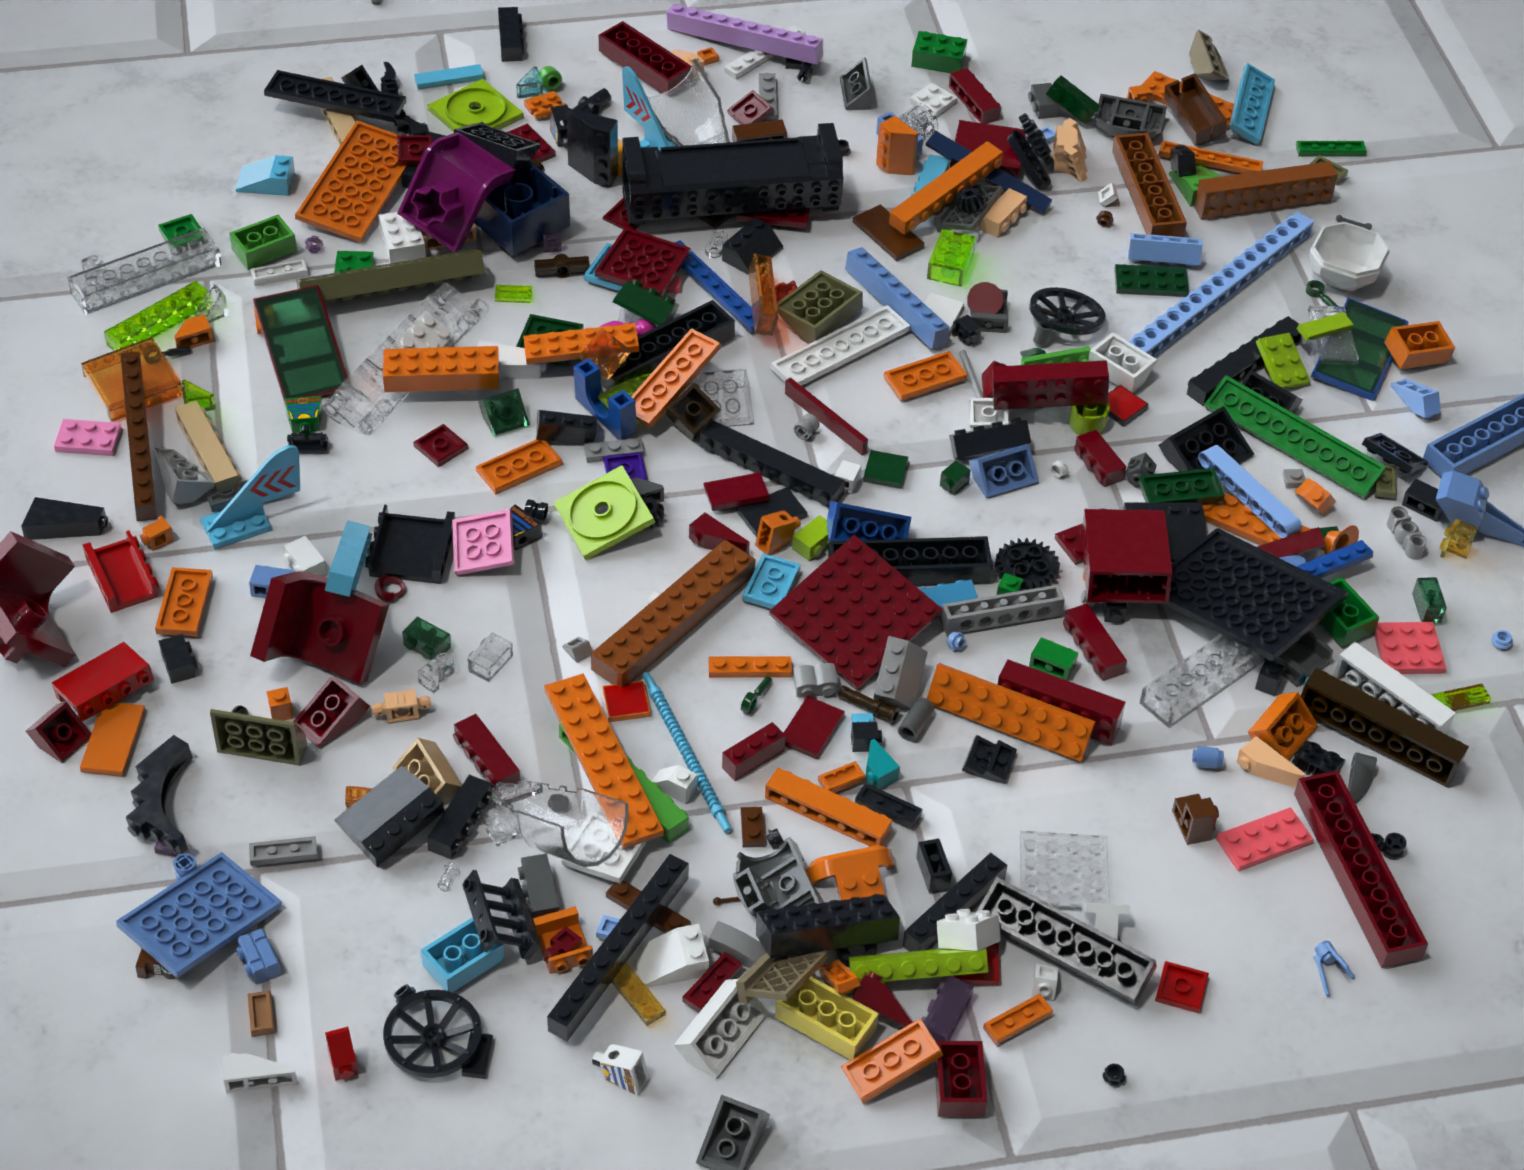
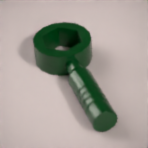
(1319, 293)
(750, 699)

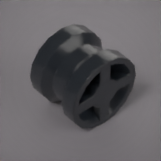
(1394, 840)

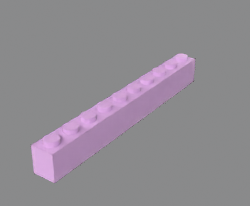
(745, 33)

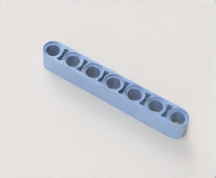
(1250, 492)

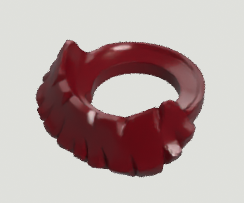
(387, 596)

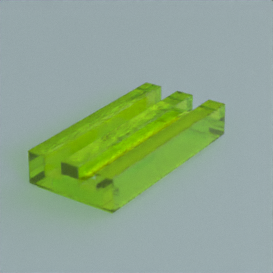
(513, 293)

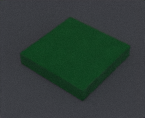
(885, 469)

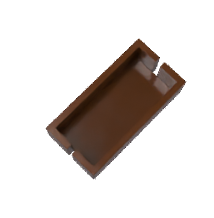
(1195, 109)

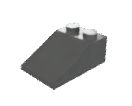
(732, 1135)

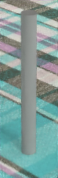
(971, 375)

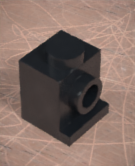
(966, 330)

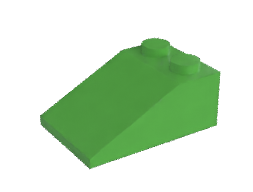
(1189, 183)

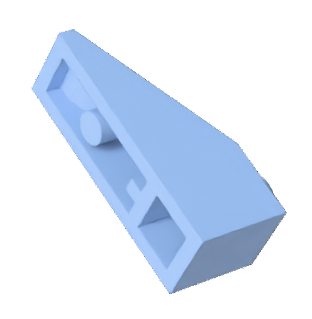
(1419, 398)

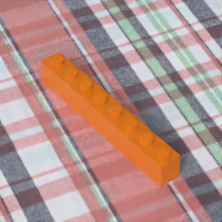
(945, 188)

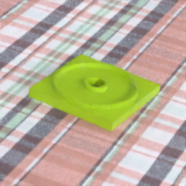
(494, 107)
(596, 531)

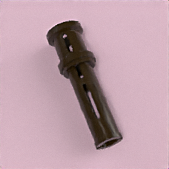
(876, 707)

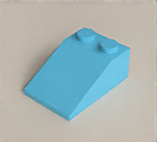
(267, 176)

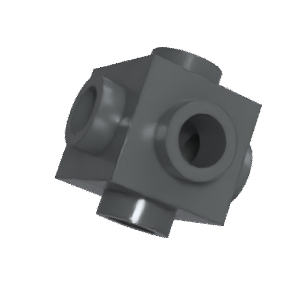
(1140, 465)

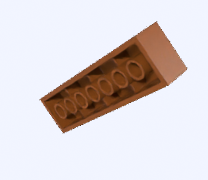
(1148, 185)
(1265, 190)

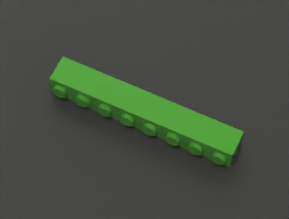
(668, 813)

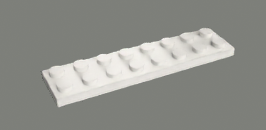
(841, 346)

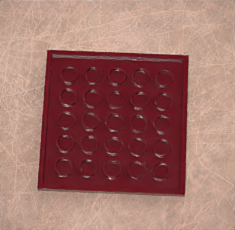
(852, 608)

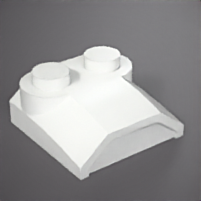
(983, 413)

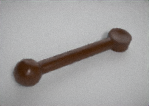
(717, 901)

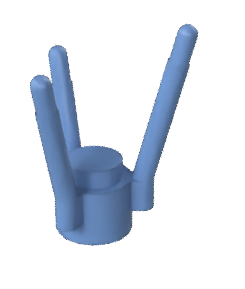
(1328, 954)

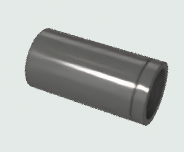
(916, 719)

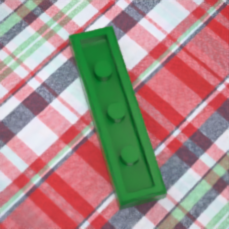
(1331, 148)

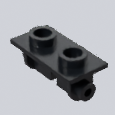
(314, 443)

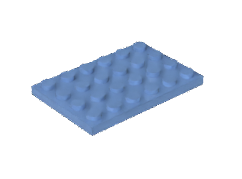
(199, 914)

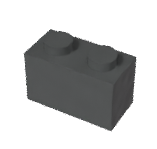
(1041, 103)

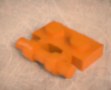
(540, 105)

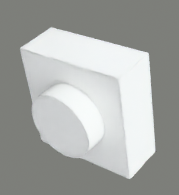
(1108, 194)

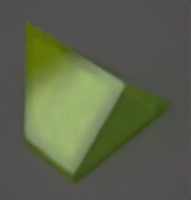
(192, 393)

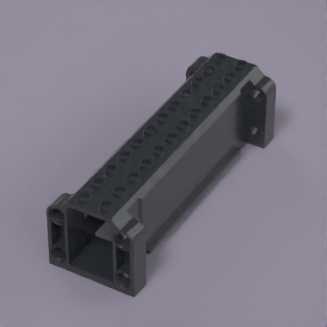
(732, 177)

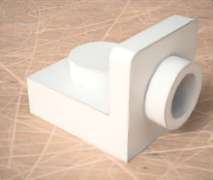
(1045, 981)

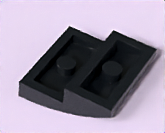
(989, 759)

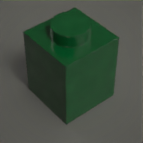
(955, 477)

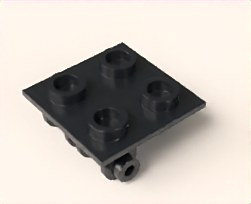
(1316, 756)

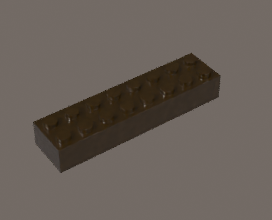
(1383, 727)

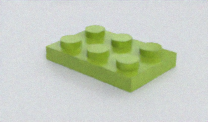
(1283, 361)

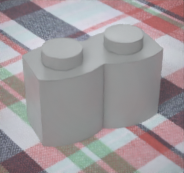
(815, 680)

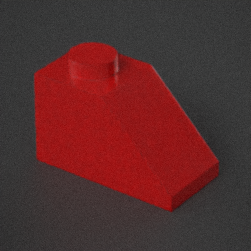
(341, 1053)

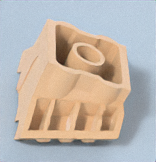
(1069, 151)

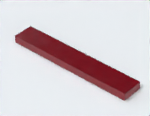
(826, 416)

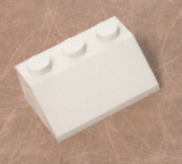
(1125, 362)

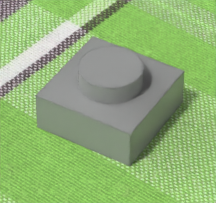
(1293, 477)

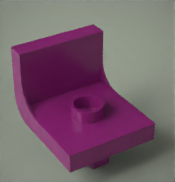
(451, 188)

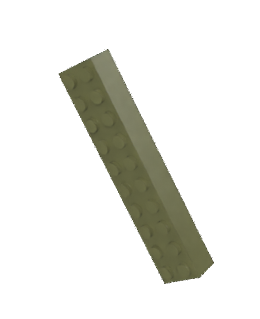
(397, 275)

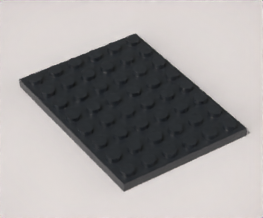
(1249, 594)

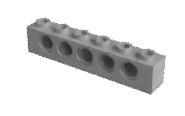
(1002, 609)

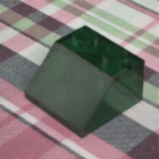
(504, 411)

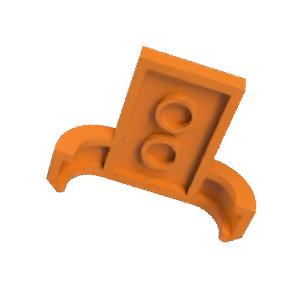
(854, 871)

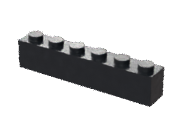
(963, 895)

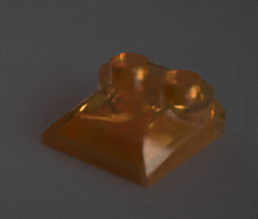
(606, 353)

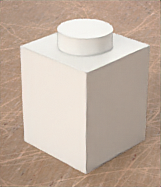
(850, 473)

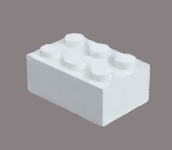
(401, 238)

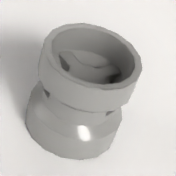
(806, 426)

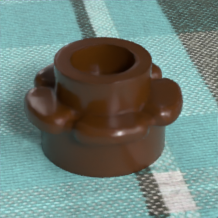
(1104, 218)

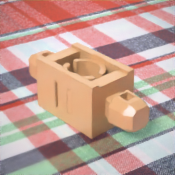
(401, 706)

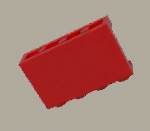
(122, 573)
(103, 681)

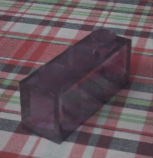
(947, 1008)

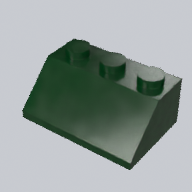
(646, 302)

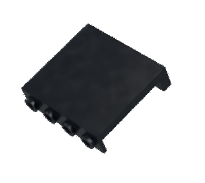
(410, 547)

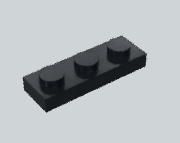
(888, 805)

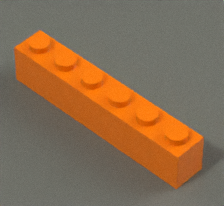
(828, 808)

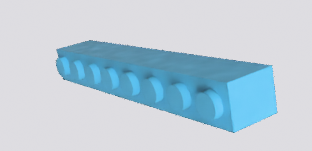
(349, 559)

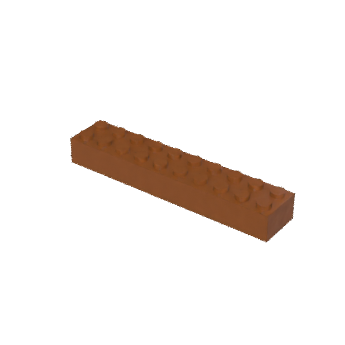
(672, 614)

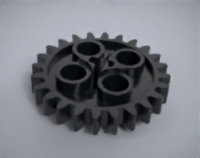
(1036, 138)
(1028, 561)

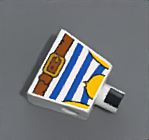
(623, 1068)

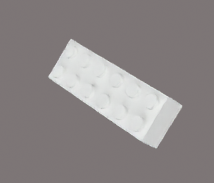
(1376, 678)

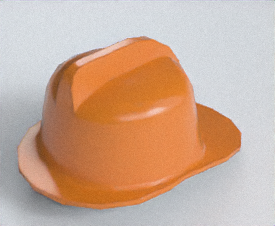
(1339, 539)

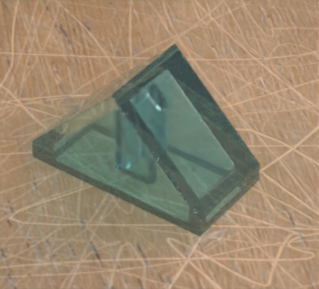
(530, 84)

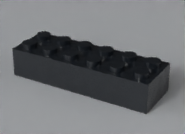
(827, 925)

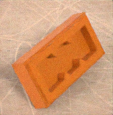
(842, 777)

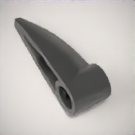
(1042, 334)
(1360, 774)

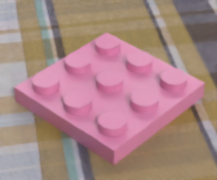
(483, 542)

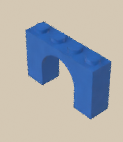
(621, 414)

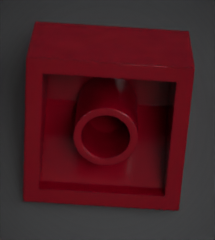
(59, 732)

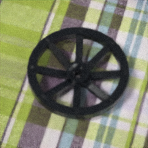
(1065, 316)
(432, 1031)

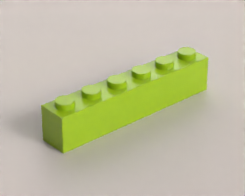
(921, 964)

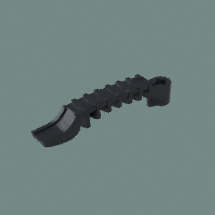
(403, 122)

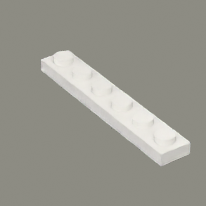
(751, 60)

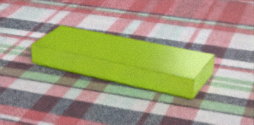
(1325, 326)

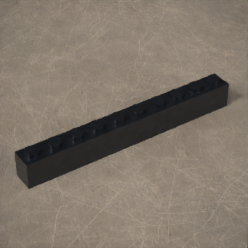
(617, 948)

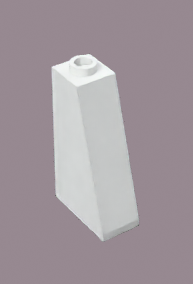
(514, 364)

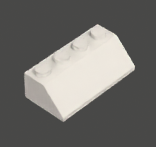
(720, 1029)

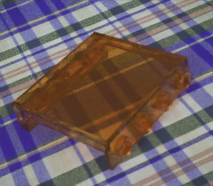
(158, 377)

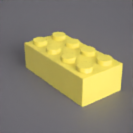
(828, 1017)

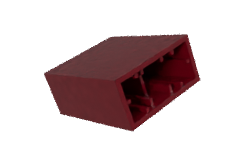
(1126, 556)

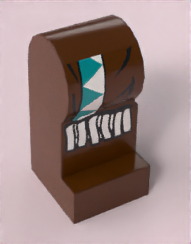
(148, 965)

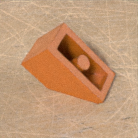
(194, 332)
(1315, 496)

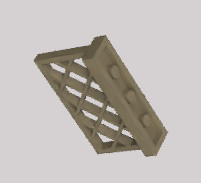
(787, 972)

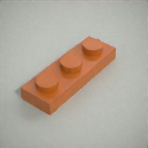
(839, 977)
(1018, 1019)

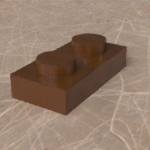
(752, 827)

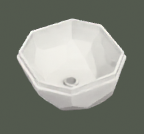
(1348, 256)

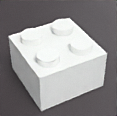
(968, 930)

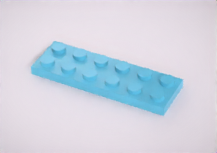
(1251, 104)

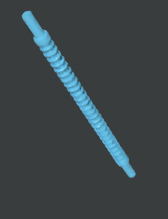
(688, 755)

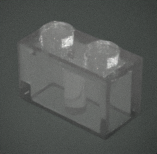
(490, 656)

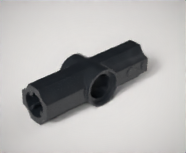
(594, 102)

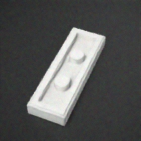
(279, 272)

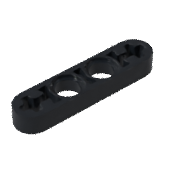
(1029, 160)

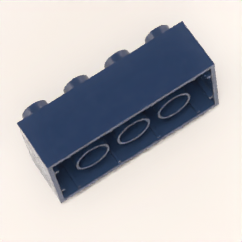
(524, 210)

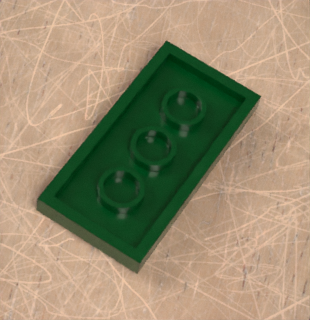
(1151, 280)
(1182, 487)

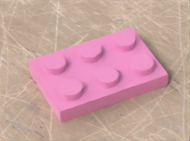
(87, 437)

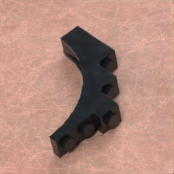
(149, 797)

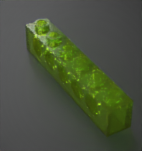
(156, 317)

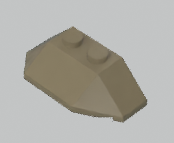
(1207, 59)

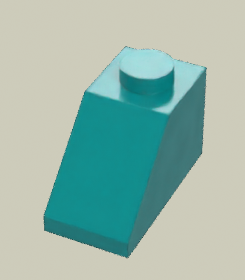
(880, 767)

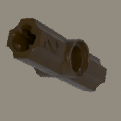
(561, 265)

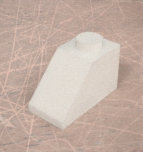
(677, 782)

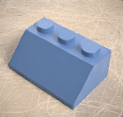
(1004, 470)

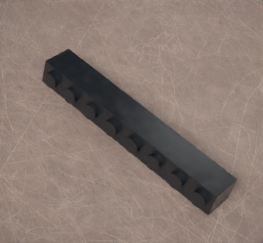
(1238, 363)
(772, 463)

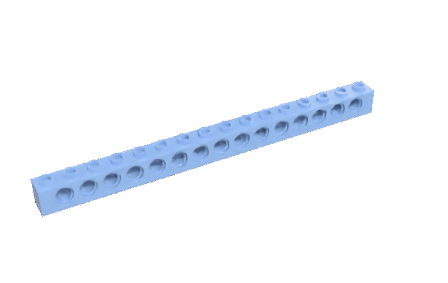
(1223, 284)

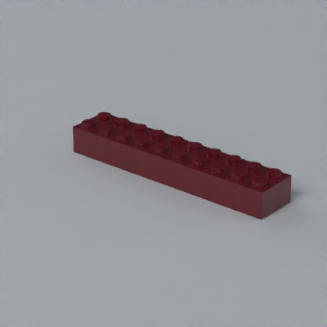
(1360, 869)

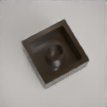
(692, 411)

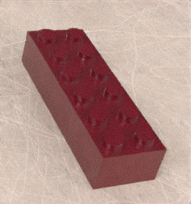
(643, 56)
(1050, 385)
(1068, 696)

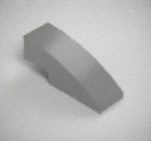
(736, 943)

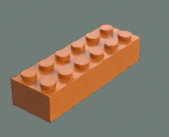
(441, 369)

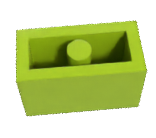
(811, 539)

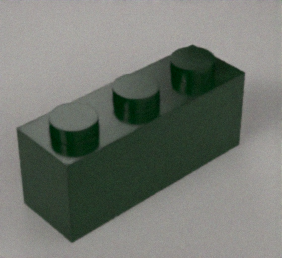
(1073, 99)

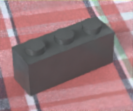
(538, 885)

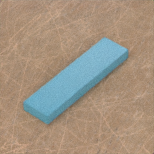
(449, 76)

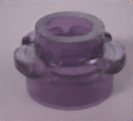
(313, 248)

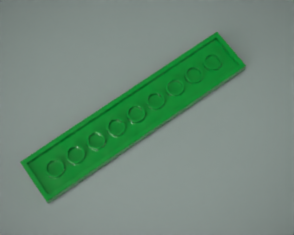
(1297, 437)

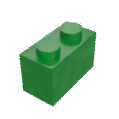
(1053, 659)

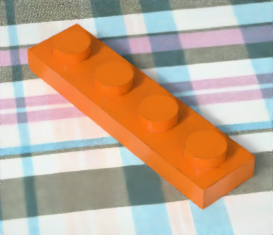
(749, 666)

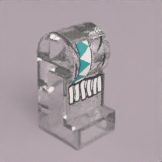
(436, 671)

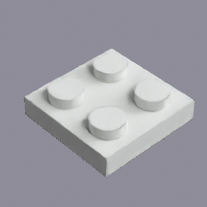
(935, 98)

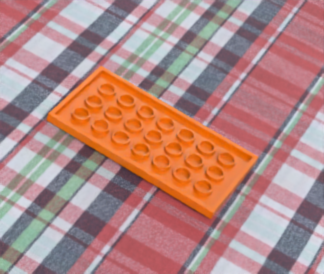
(354, 183)

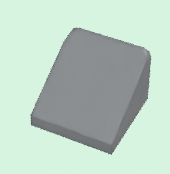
(578, 649)

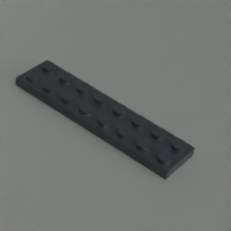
(335, 96)

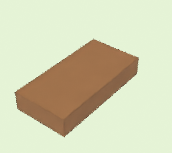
(261, 1013)

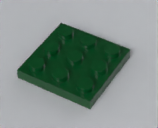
(541, 325)

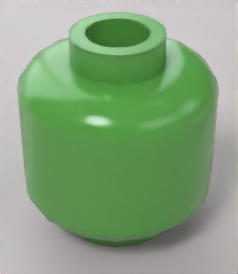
(551, 78)

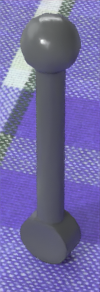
(1367, 226)

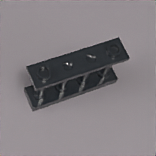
(513, 904)

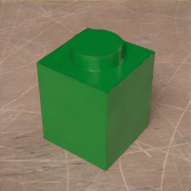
(1009, 584)

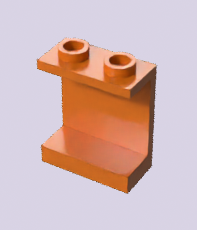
(549, 926)

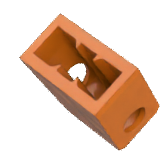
(776, 531)

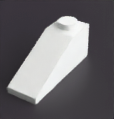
(252, 1072)

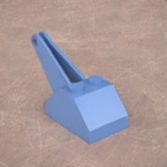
(1466, 500)

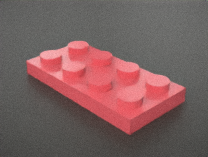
(1264, 839)

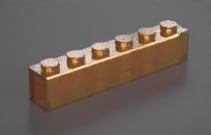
(763, 295)

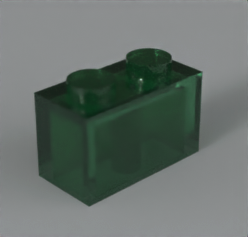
(1429, 600)
(426, 638)

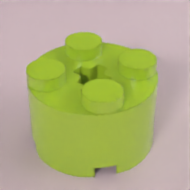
(1089, 418)

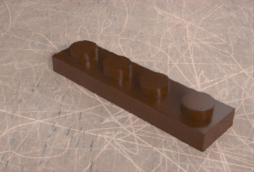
(624, 896)

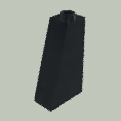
(62, 519)

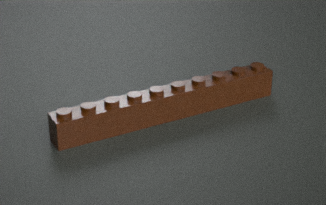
(138, 436)

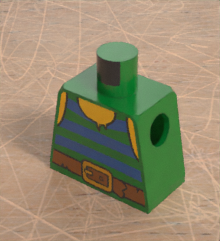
(304, 414)

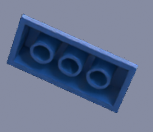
(865, 523)

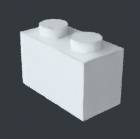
(304, 557)

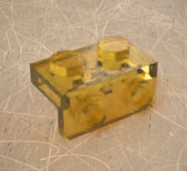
(1459, 539)

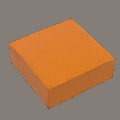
(708, 55)

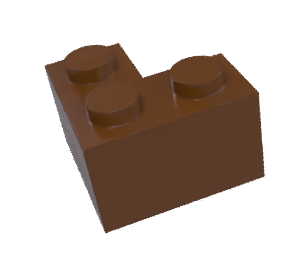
(1195, 818)

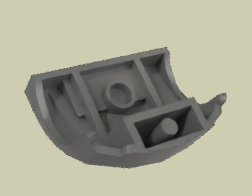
(1129, 116)
(774, 880)

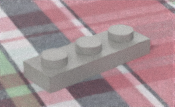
(596, 451)
(283, 851)

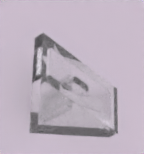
(213, 305)

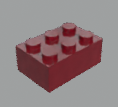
(960, 1079)

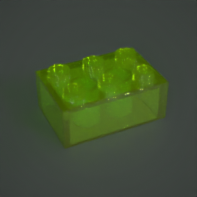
(951, 257)

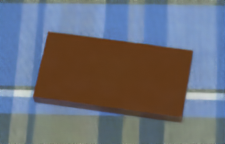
(876, 225)

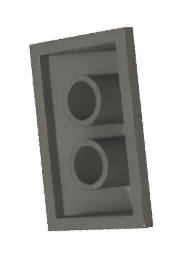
(857, 87)

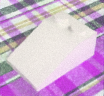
(672, 957)

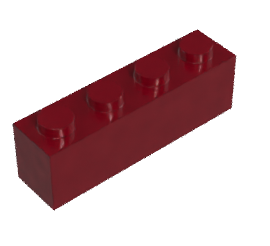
(974, 96)
(1094, 642)
(485, 751)

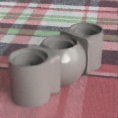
(1406, 532)

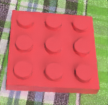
(1410, 647)

